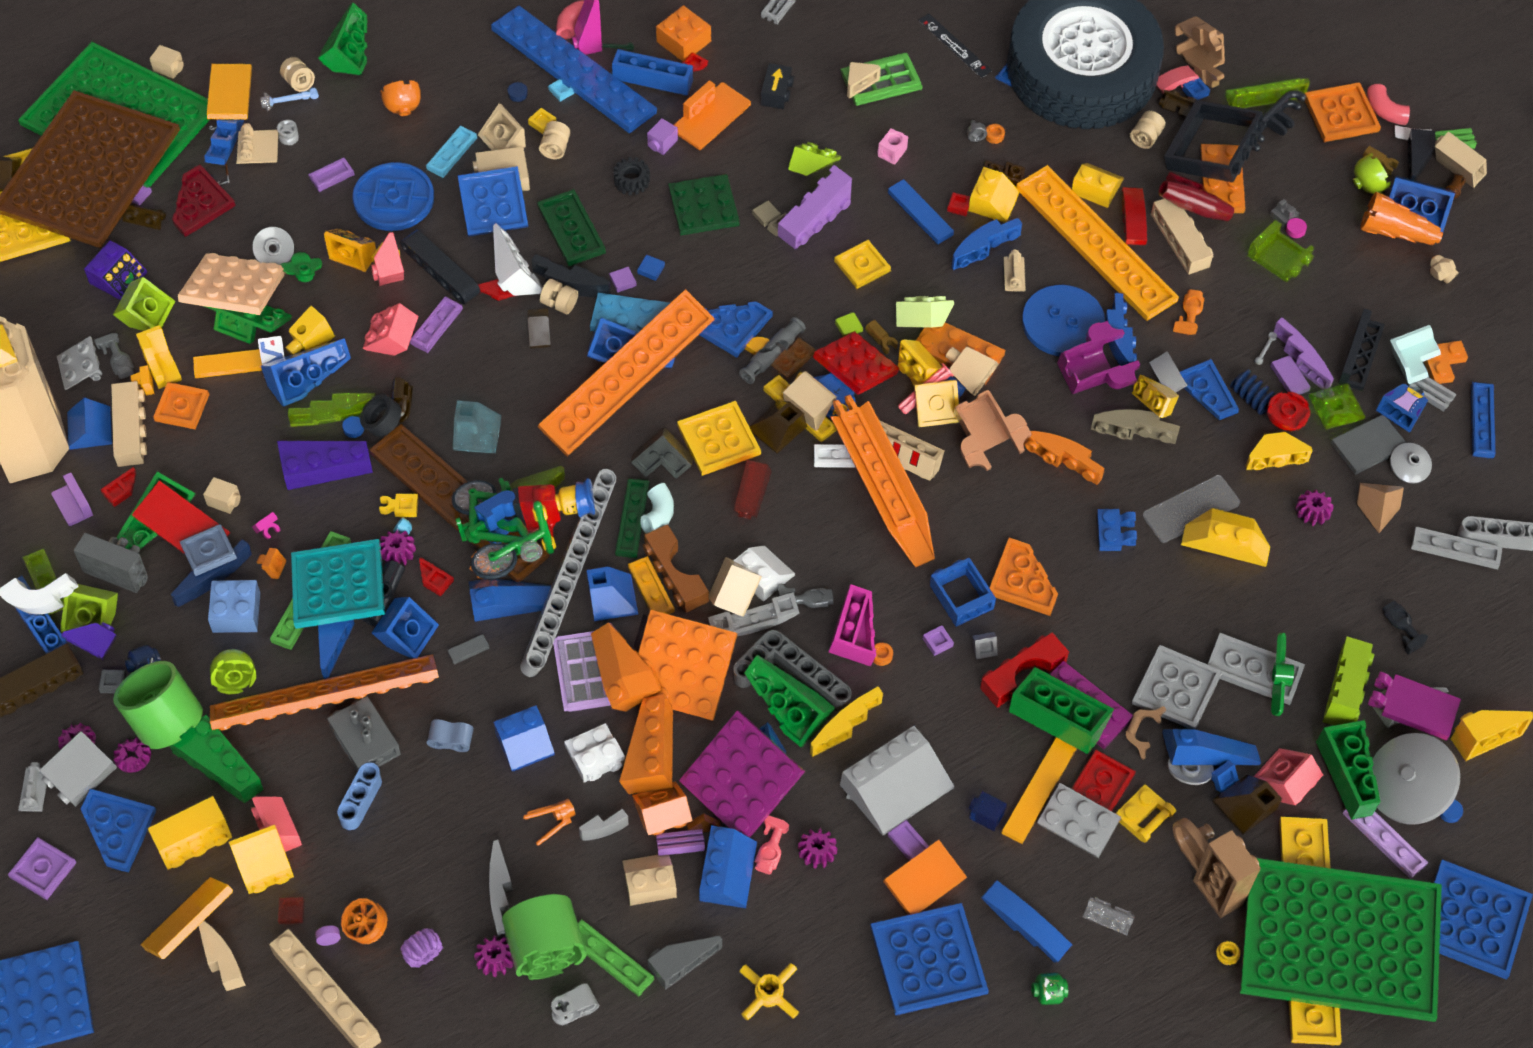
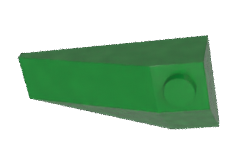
(347, 43)

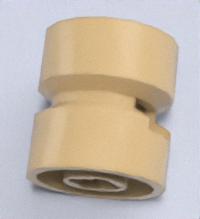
(297, 74)
(1147, 129)
(554, 140)
(561, 297)

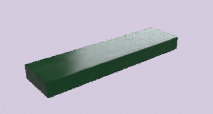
(630, 524)

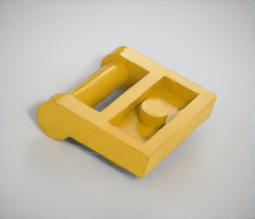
(1139, 807)

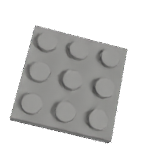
(1178, 685)

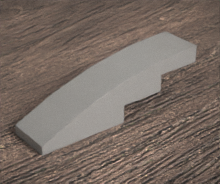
(499, 884)

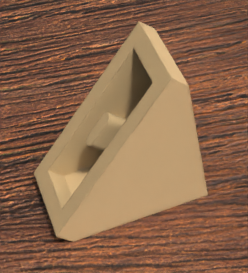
(861, 77)

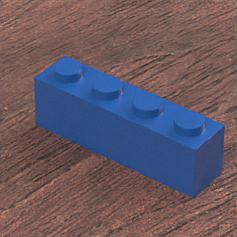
(652, 72)

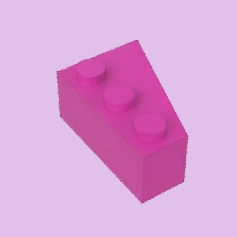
(854, 628)

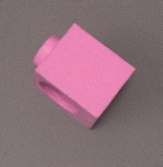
(892, 146)

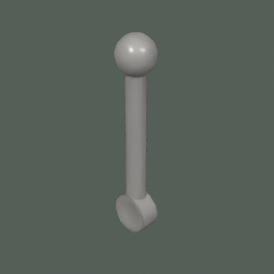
(1272, 337)

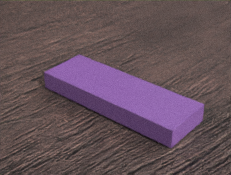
(436, 324)

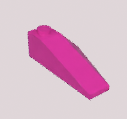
(588, 28)

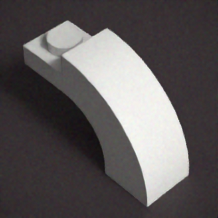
(41, 600)

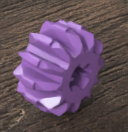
(421, 948)

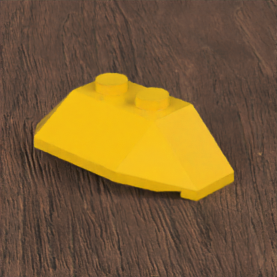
(1227, 536)

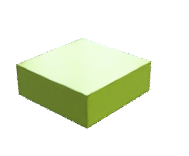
(848, 324)

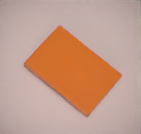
(925, 878)

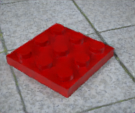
(856, 362)

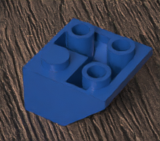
(611, 593)

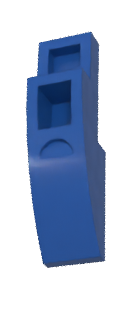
(978, 243)
(1121, 348)
(42, 628)

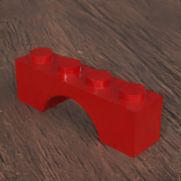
(1045, 655)

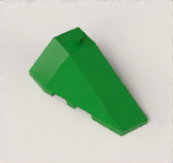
(138, 533)
(792, 703)

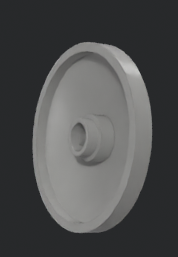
(1415, 778)

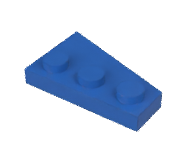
(1209, 389)

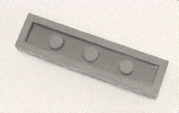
(1456, 548)

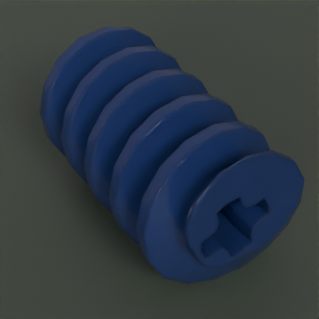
(1252, 391)

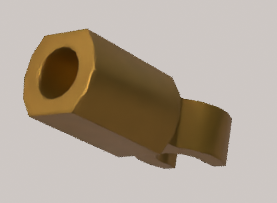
(1385, 162)
(879, 334)

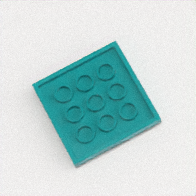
(337, 583)

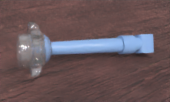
(267, 101)

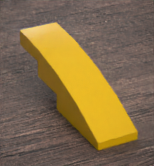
(842, 724)

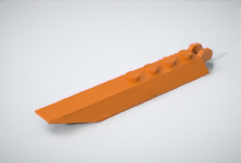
(885, 479)

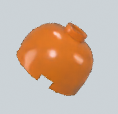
(401, 97)

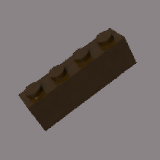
(37, 679)

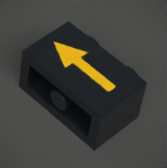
(776, 86)

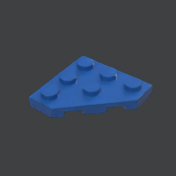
(736, 326)
(117, 826)

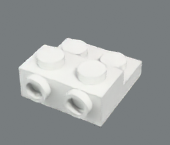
(595, 753)

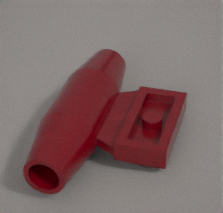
(1194, 198)

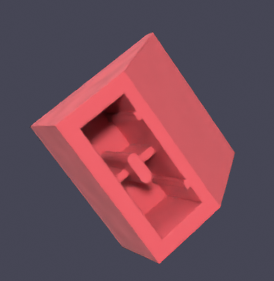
(390, 330)
(273, 811)

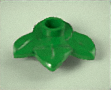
(302, 266)

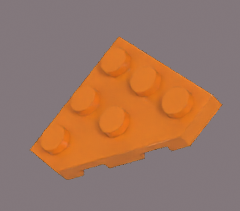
(1023, 579)

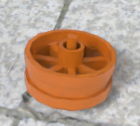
(363, 920)

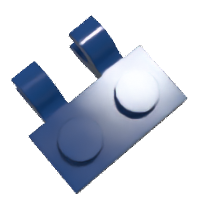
(1110, 529)

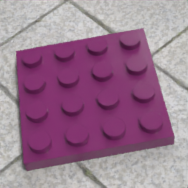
(742, 775)

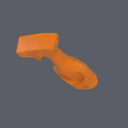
(1193, 306)

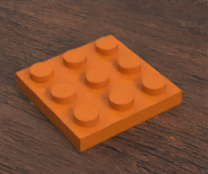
(1342, 112)

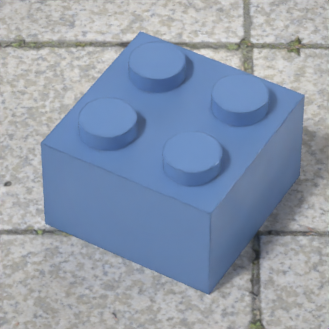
(234, 606)

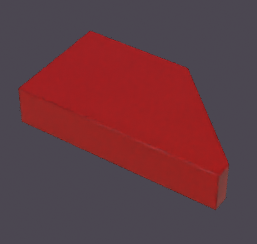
(494, 290)
(120, 488)

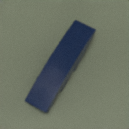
(195, 586)

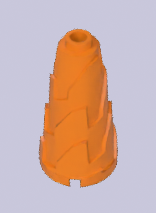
(1396, 220)

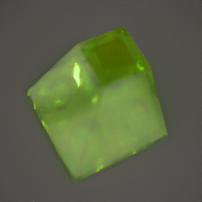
(1337, 406)

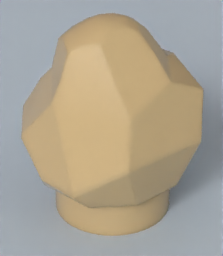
(1443, 268)

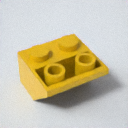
(916, 361)

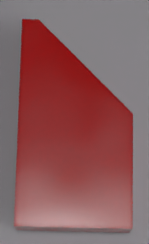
(434, 578)

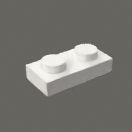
(832, 456)

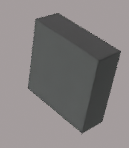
(111, 680)

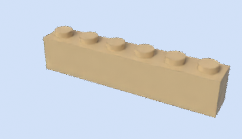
(324, 991)

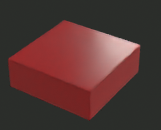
(959, 204)

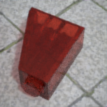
(752, 489)

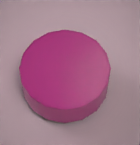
(1296, 228)

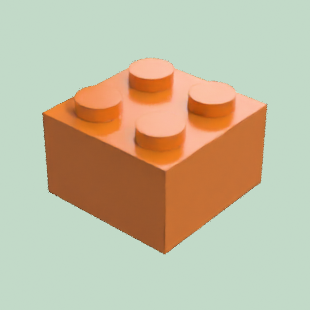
(683, 33)

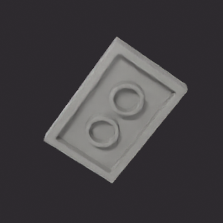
(1079, 820)

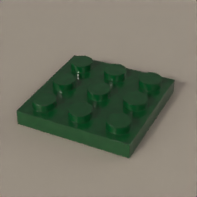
(703, 204)

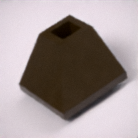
(779, 425)
(1248, 802)

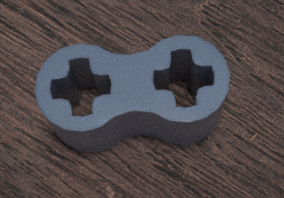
(450, 735)

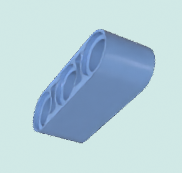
(360, 806)

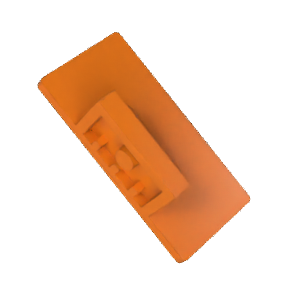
(709, 113)

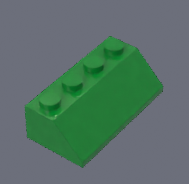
(1060, 710)

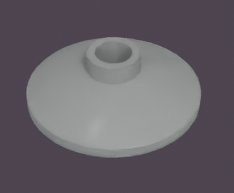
(276, 237)
(1403, 466)
(1191, 773)

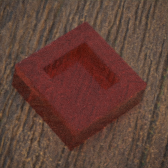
(291, 910)

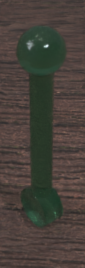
(630, 46)

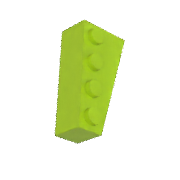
(1348, 682)

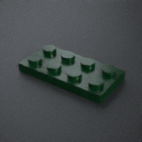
(571, 227)

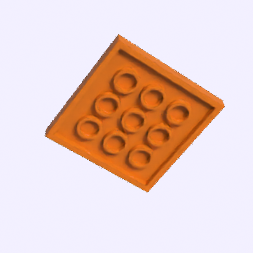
(687, 661)

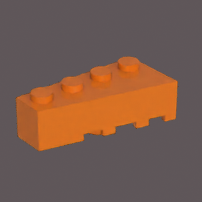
(651, 748)

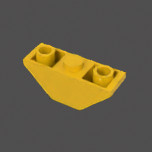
(1155, 396)
(1277, 451)

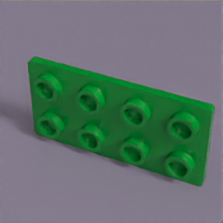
(243, 325)

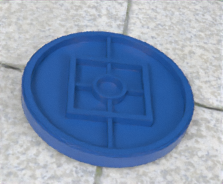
(393, 196)
(1060, 318)

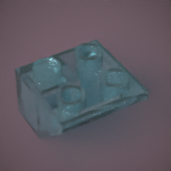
(475, 428)

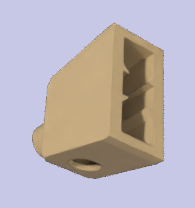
(971, 368)

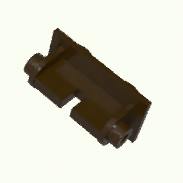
(1174, 100)
(144, 217)

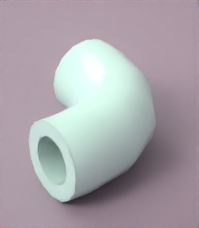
(661, 510)

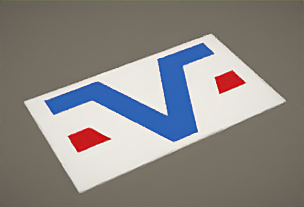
(270, 349)

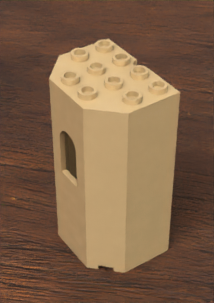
(29, 418)

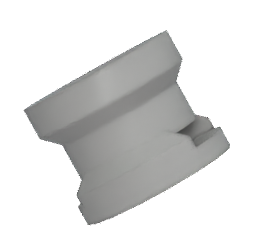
(288, 132)

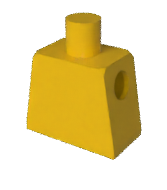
(309, 332)

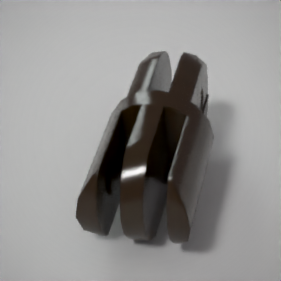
(402, 394)

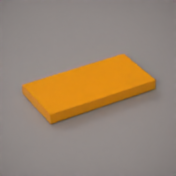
(229, 91)
(186, 918)

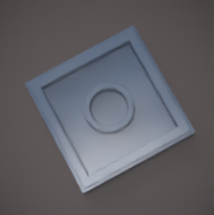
(208, 550)

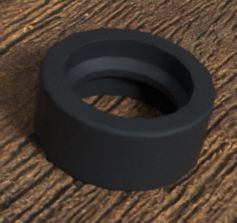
(373, 409)

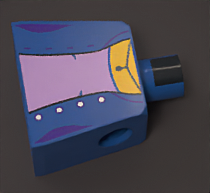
(1403, 405)

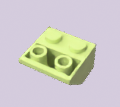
(923, 311)

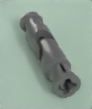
(771, 351)

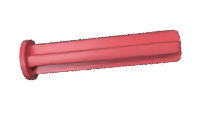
(909, 402)

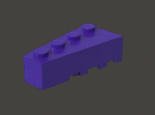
(322, 461)

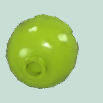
(1370, 175)
(232, 671)

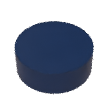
(517, 92)

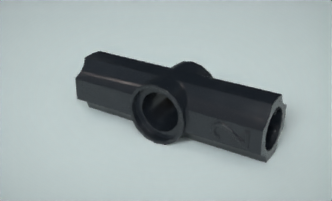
(391, 575)

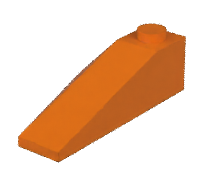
(622, 670)

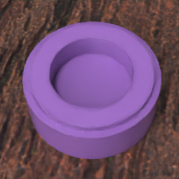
(327, 935)

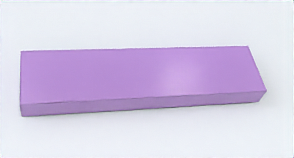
(1390, 843)

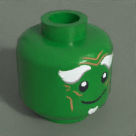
(1049, 988)

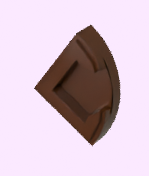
(703, 822)

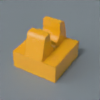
(144, 380)

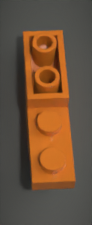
(1058, 449)

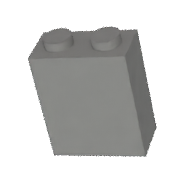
(77, 769)

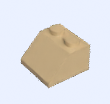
(649, 879)

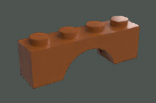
(687, 589)

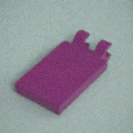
(1415, 705)

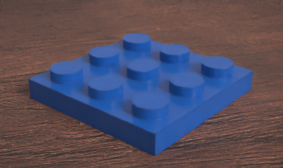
(492, 199)

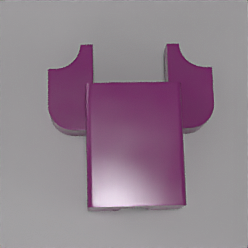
(1087, 365)

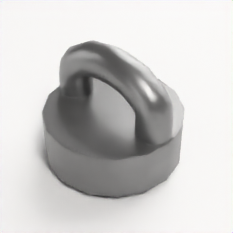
(976, 131)

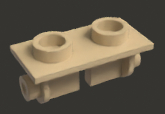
(1014, 272)

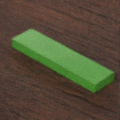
(614, 960)

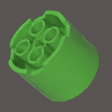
(158, 704)
(543, 936)

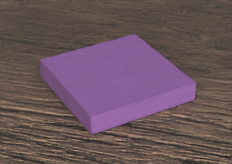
(42, 868)

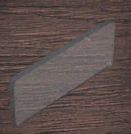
(1172, 515)

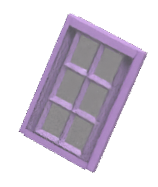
(579, 672)

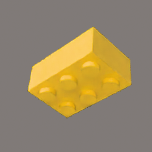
(190, 833)

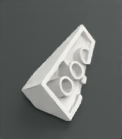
(511, 267)

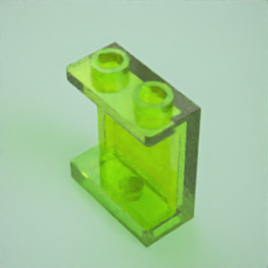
(1279, 253)

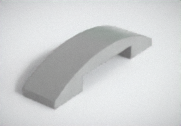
(758, 618)

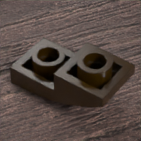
(1012, 171)

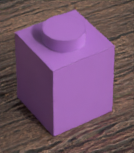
(662, 136)

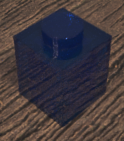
(987, 810)

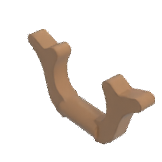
(1135, 722)

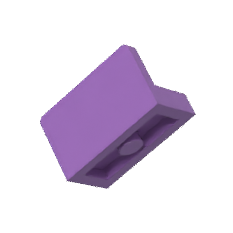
(72, 501)

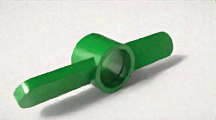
(1281, 676)

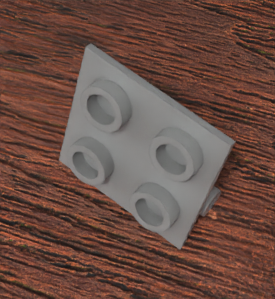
(79, 363)

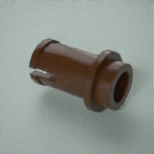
(1456, 185)

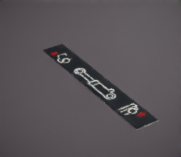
(955, 45)

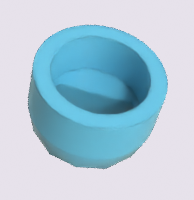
(403, 525)

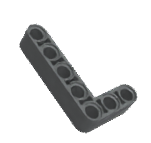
(794, 667)

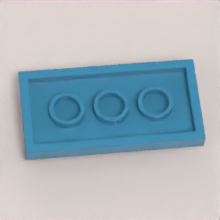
(626, 311)

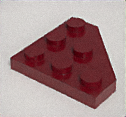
(199, 201)

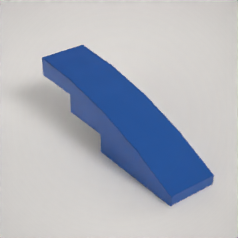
(223, 140)
(1026, 920)

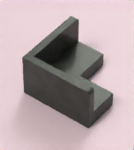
(664, 450)

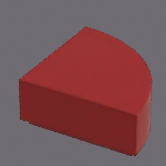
(696, 61)

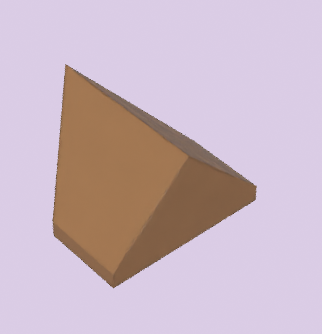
(1379, 503)

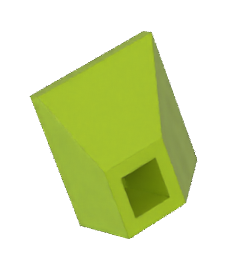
(809, 159)

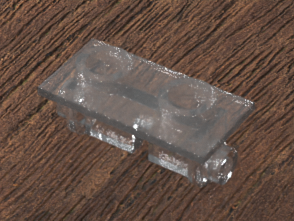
(1115, 919)

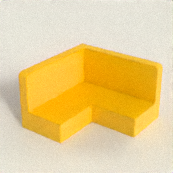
(158, 356)

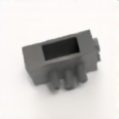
(112, 561)
(363, 734)

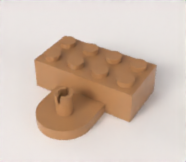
(1222, 866)

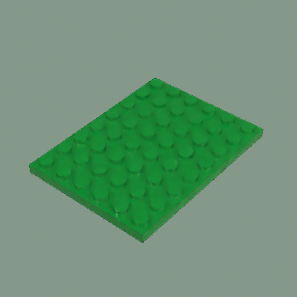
(127, 84)
(1343, 940)

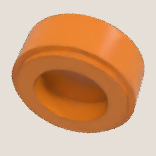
(995, 133)
(884, 654)

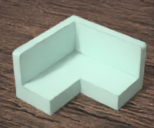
(1412, 350)

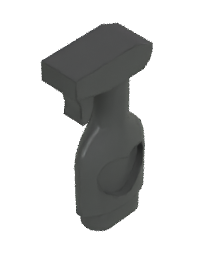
(120, 361)
(812, 597)

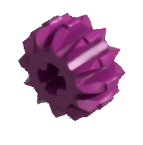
(1314, 507)
(397, 547)
(813, 842)
(485, 956)

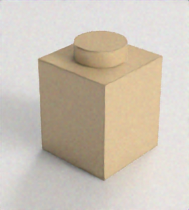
(166, 61)
(222, 495)

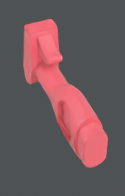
(770, 852)

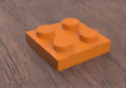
(181, 405)

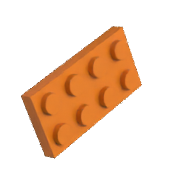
(1229, 192)
(940, 340)

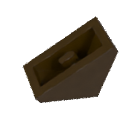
(8, 168)

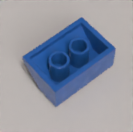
(1423, 199)
(727, 867)

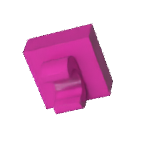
(265, 524)

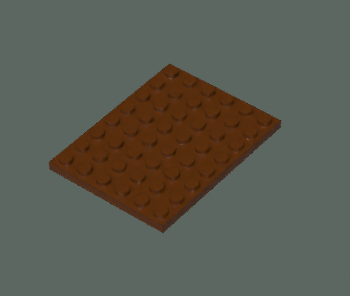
(86, 168)

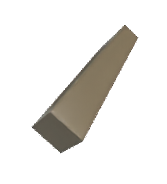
(773, 226)

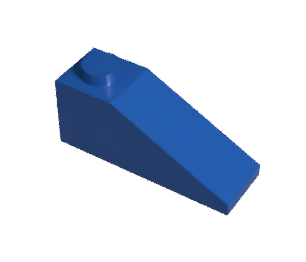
(331, 642)

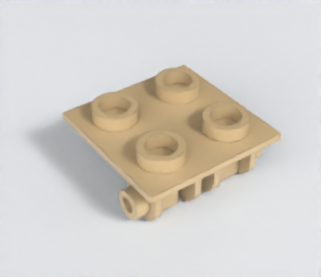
(257, 145)

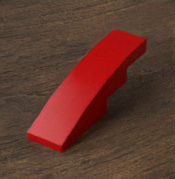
(1134, 216)

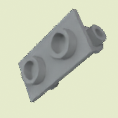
(33, 789)

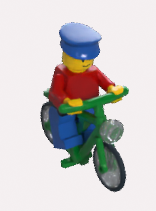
(512, 511)

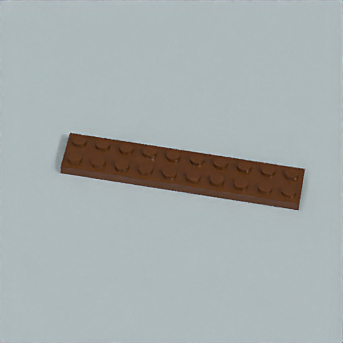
(434, 483)

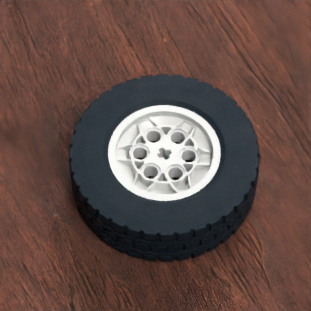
(1085, 60)

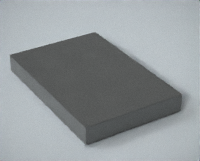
(1367, 444)

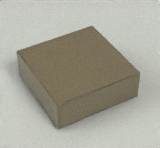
(765, 213)

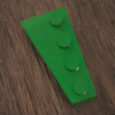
(218, 760)
(1350, 765)

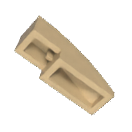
(220, 957)

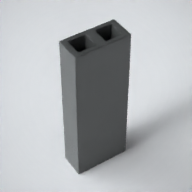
(468, 649)

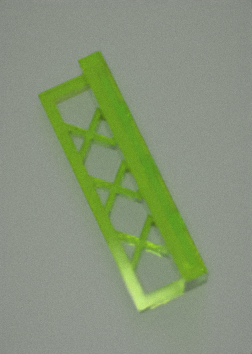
(1264, 93)

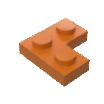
(1439, 366)

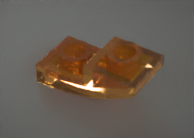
(793, 359)

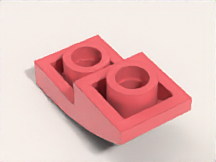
(1175, 78)

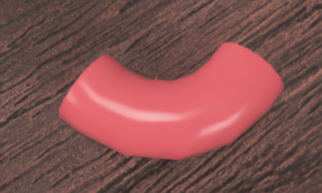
(567, 20)
(1385, 107)

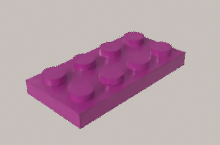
(1120, 717)

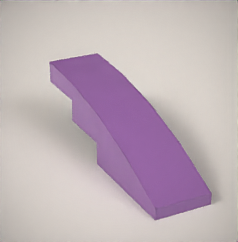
(1302, 351)

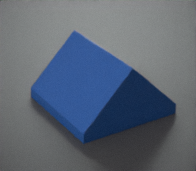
(89, 424)

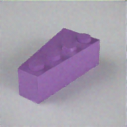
(816, 208)

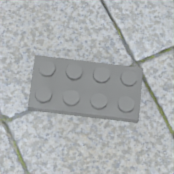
(1250, 666)

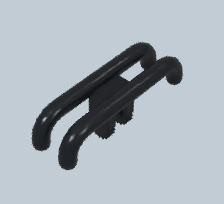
(1277, 119)

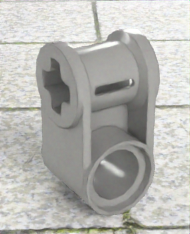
(576, 1003)

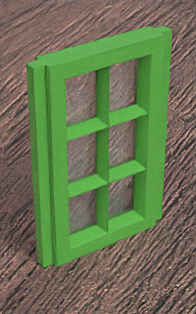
(896, 78)

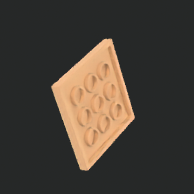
(232, 284)

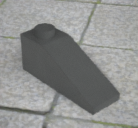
(680, 959)

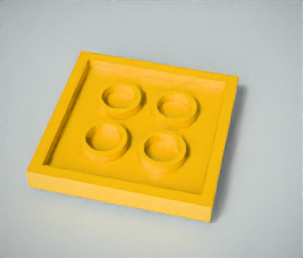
(718, 438)

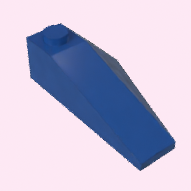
(609, 339)
(299, 373)
(506, 598)
(1203, 748)

